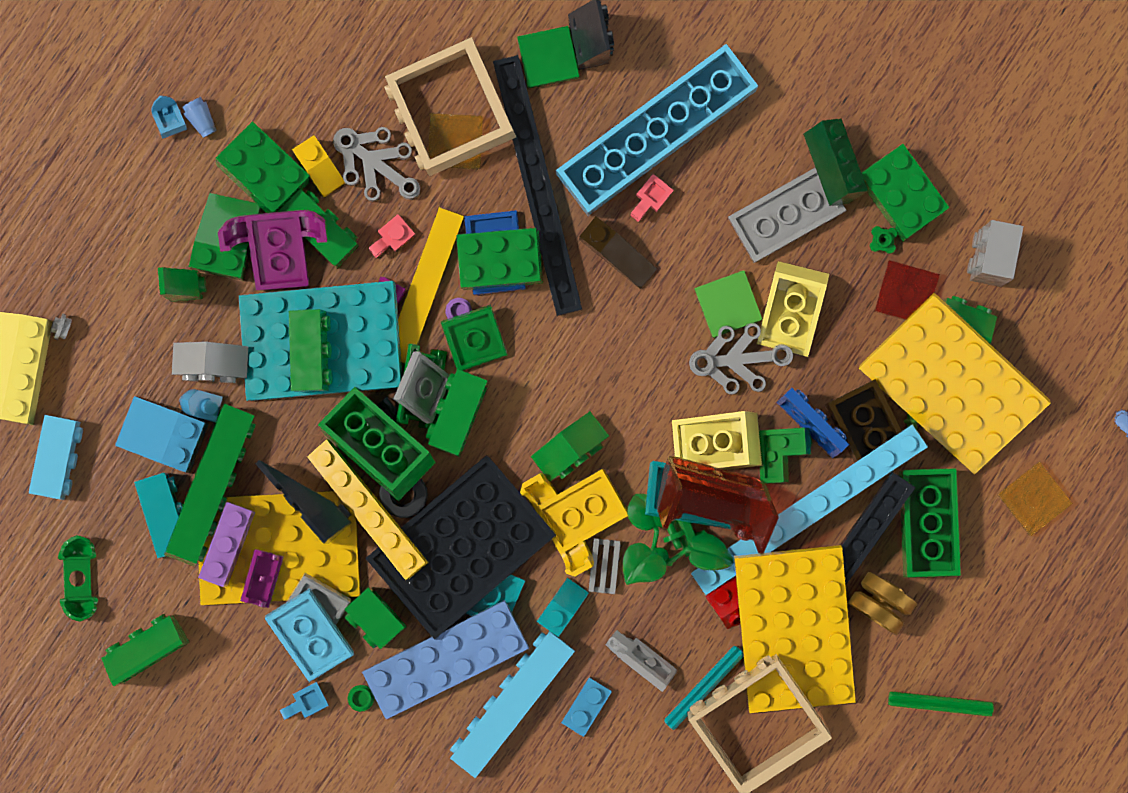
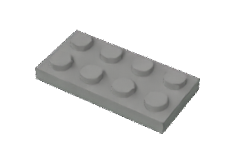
(783, 216)

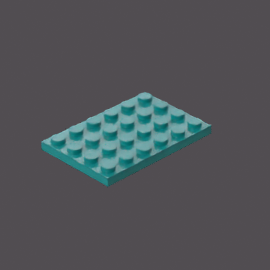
(361, 338)

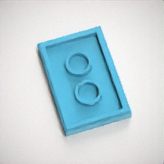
(309, 635)

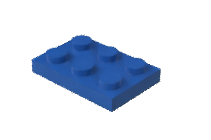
(796, 406)

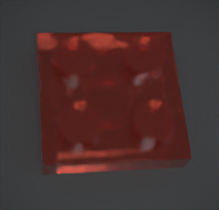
(904, 290)

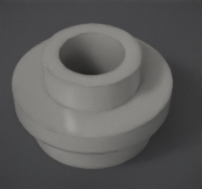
(61, 327)

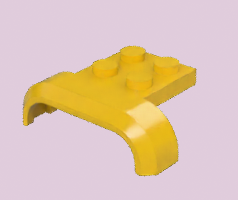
(576, 514)

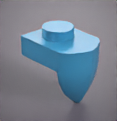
(167, 116)
(201, 404)

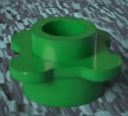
(878, 245)

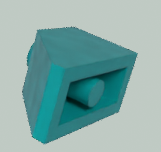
(562, 607)

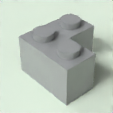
(209, 361)

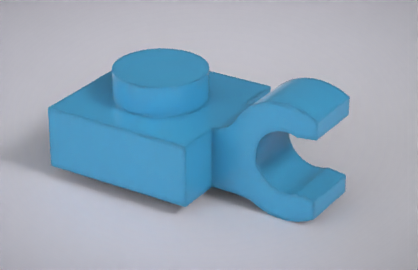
(307, 701)

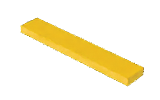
(427, 278)

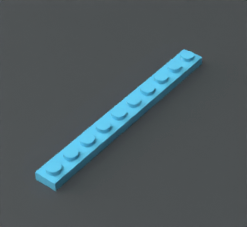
(823, 500)

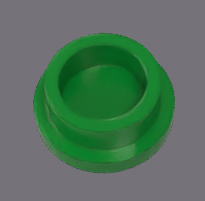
(360, 698)

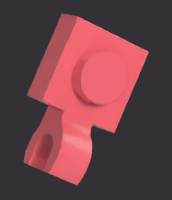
(652, 195)
(394, 235)

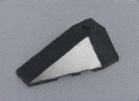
(317, 511)

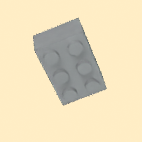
(995, 253)

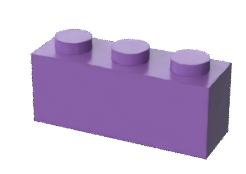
(226, 544)

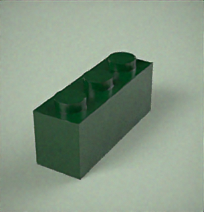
(835, 162)

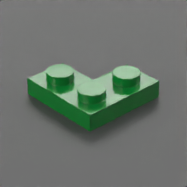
(775, 449)

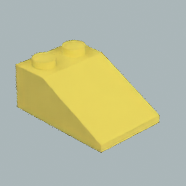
(793, 308)
(719, 440)

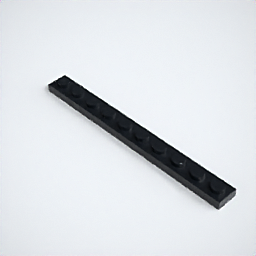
(537, 186)

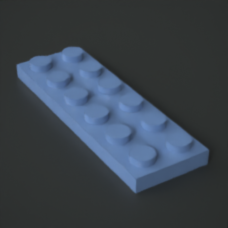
(446, 661)

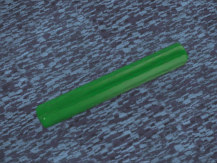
(939, 703)

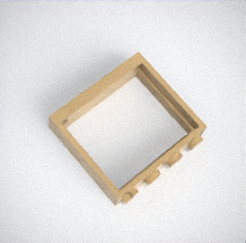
(464, 151)
(780, 760)

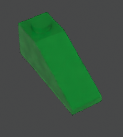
(181, 284)

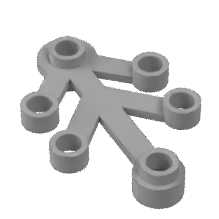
(373, 162)
(735, 359)

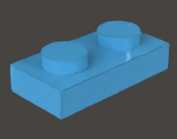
(586, 707)

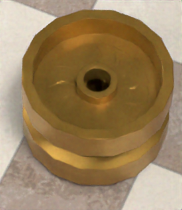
(881, 605)

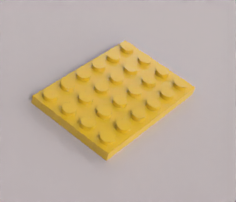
(954, 383)
(283, 532)
(796, 609)

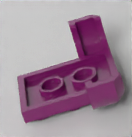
(275, 245)

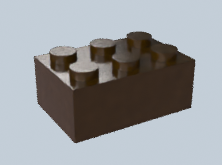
(864, 419)

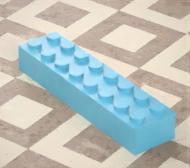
(656, 130)

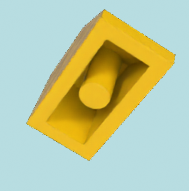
(319, 166)

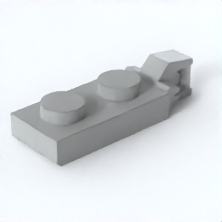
(642, 660)

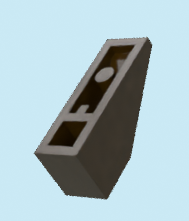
(617, 252)

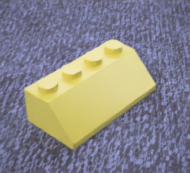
(22, 364)

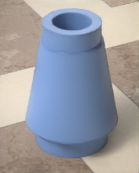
(199, 116)

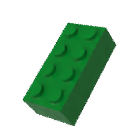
(376, 443)
(931, 524)

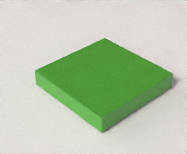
(728, 303)

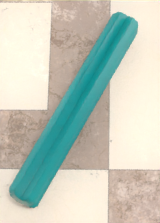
(704, 687)

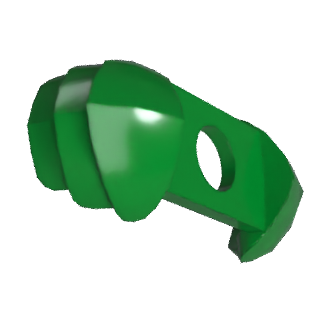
(77, 599)

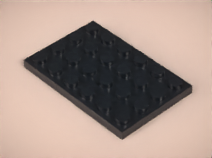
(471, 542)

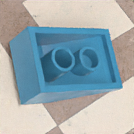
(161, 435)

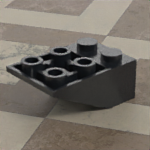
(590, 36)

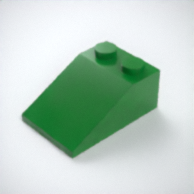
(206, 249)

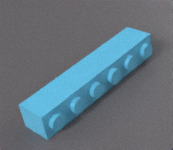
(512, 704)

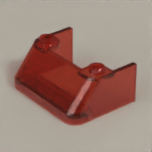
(717, 496)

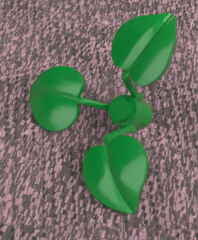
(650, 564)

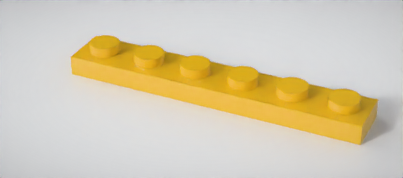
(367, 509)

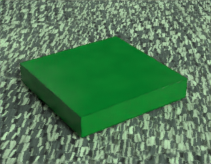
(548, 57)
(474, 338)

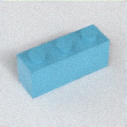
(55, 457)

